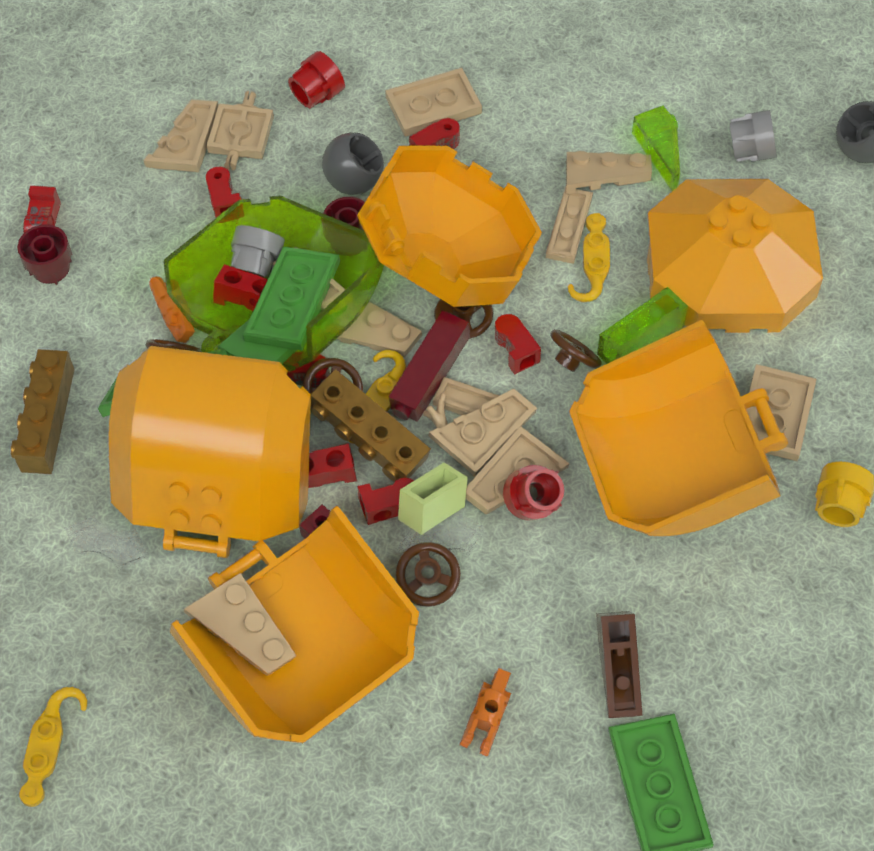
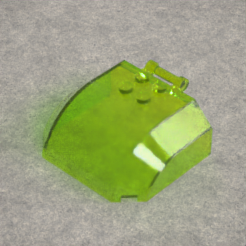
(197, 262)

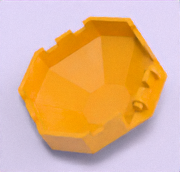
(449, 226)
(735, 253)

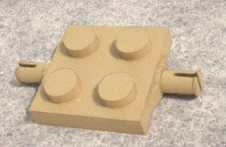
(240, 131)

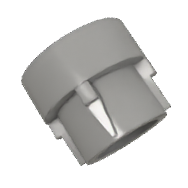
(753, 137)
(255, 250)

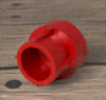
(316, 80)
(549, 492)

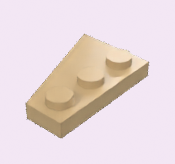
(187, 141)
(595, 169)
(381, 331)
(480, 434)
(519, 451)
(244, 624)

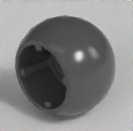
(856, 132)
(352, 163)

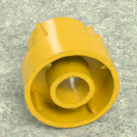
(844, 493)

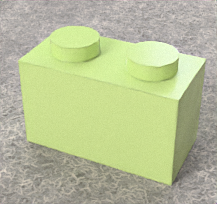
(432, 498)

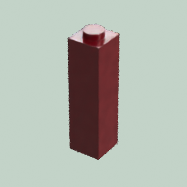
(429, 366)

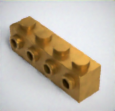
(43, 412)
(368, 427)

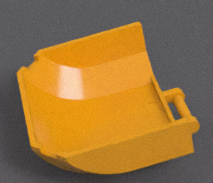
(675, 437)
(209, 447)
(337, 615)

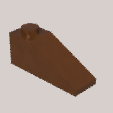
(619, 663)

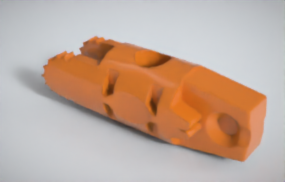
(172, 316)
(492, 697)

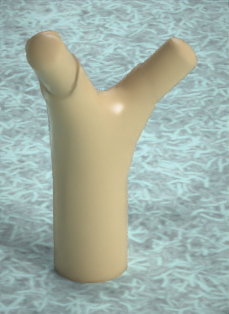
(437, 416)

